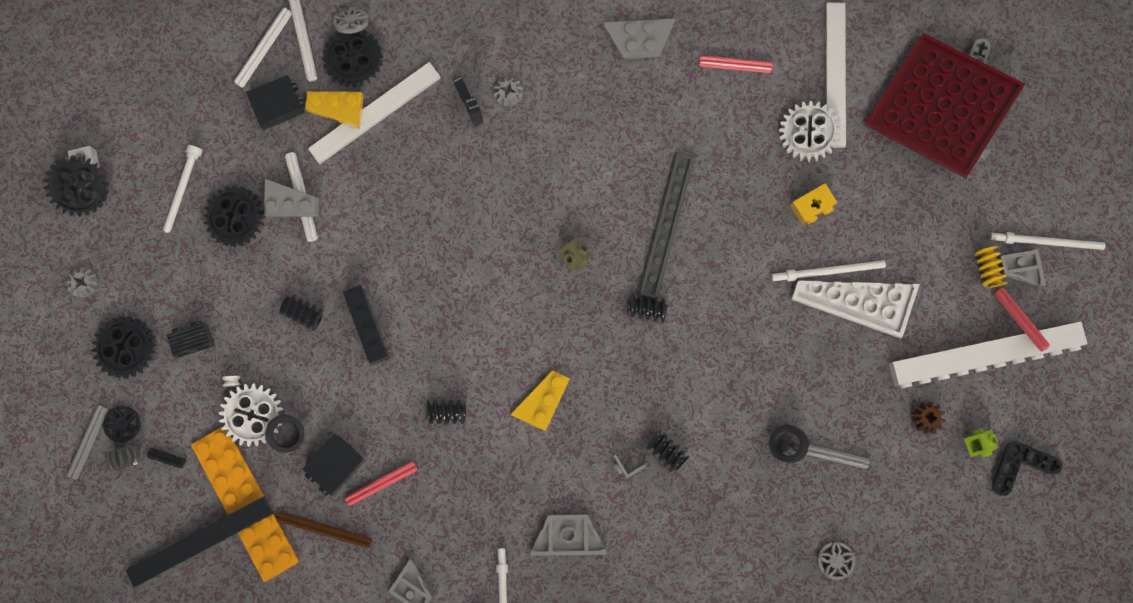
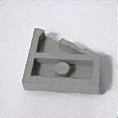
(1024, 267)
(410, 586)

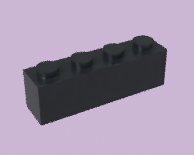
(366, 325)

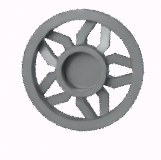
(352, 19)
(836, 560)

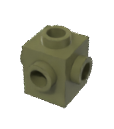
(575, 254)

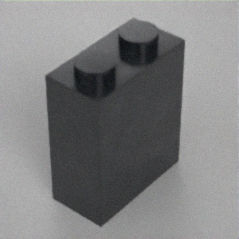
(276, 102)
(333, 465)

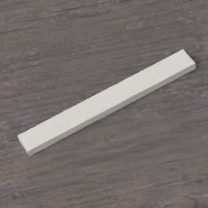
(836, 66)
(375, 112)

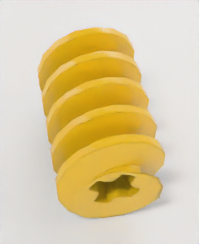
(990, 267)

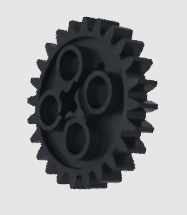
(335, 63)
(58, 185)
(218, 211)
(109, 340)

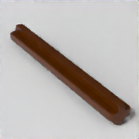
(324, 529)

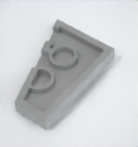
(288, 202)

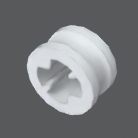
(231, 381)

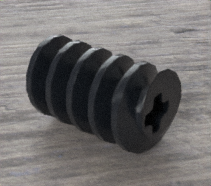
(647, 307)
(301, 312)
(446, 412)
(667, 452)

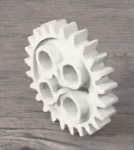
(828, 131)
(257, 397)

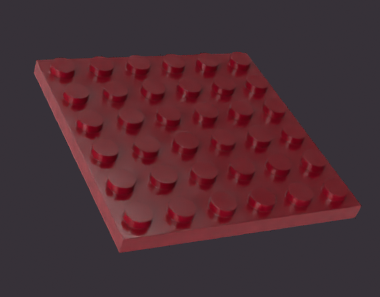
(944, 105)

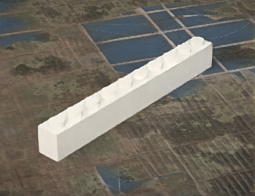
(985, 354)

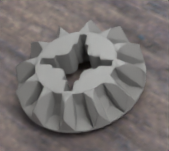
(512, 98)
(89, 278)

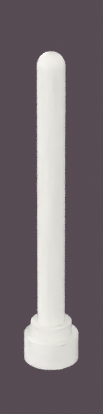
(192, 154)

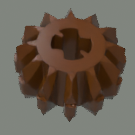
(924, 423)

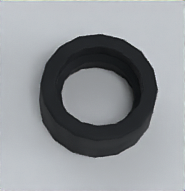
(774, 441)
(284, 448)

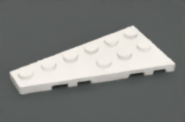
(869, 304)

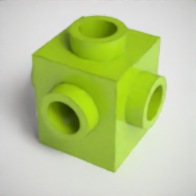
(981, 443)

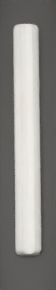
(303, 40)
(262, 47)
(297, 182)

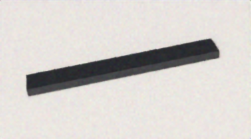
(199, 541)

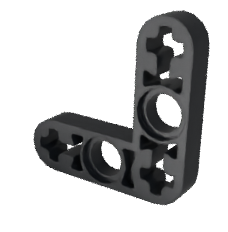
(470, 102)
(1016, 460)

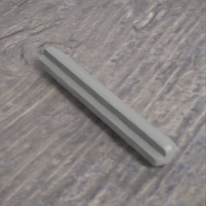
(87, 442)
(835, 456)

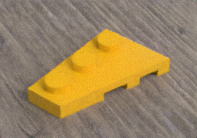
(340, 106)
(543, 401)

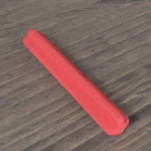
(735, 64)
(1022, 320)
(381, 483)

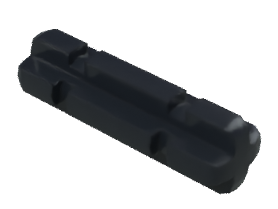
(166, 458)

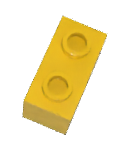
(821, 196)

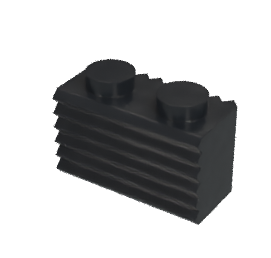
(190, 339)

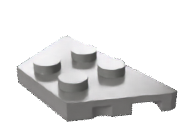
(639, 37)
(568, 537)

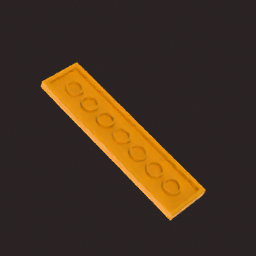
(237, 488)

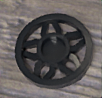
(121, 424)

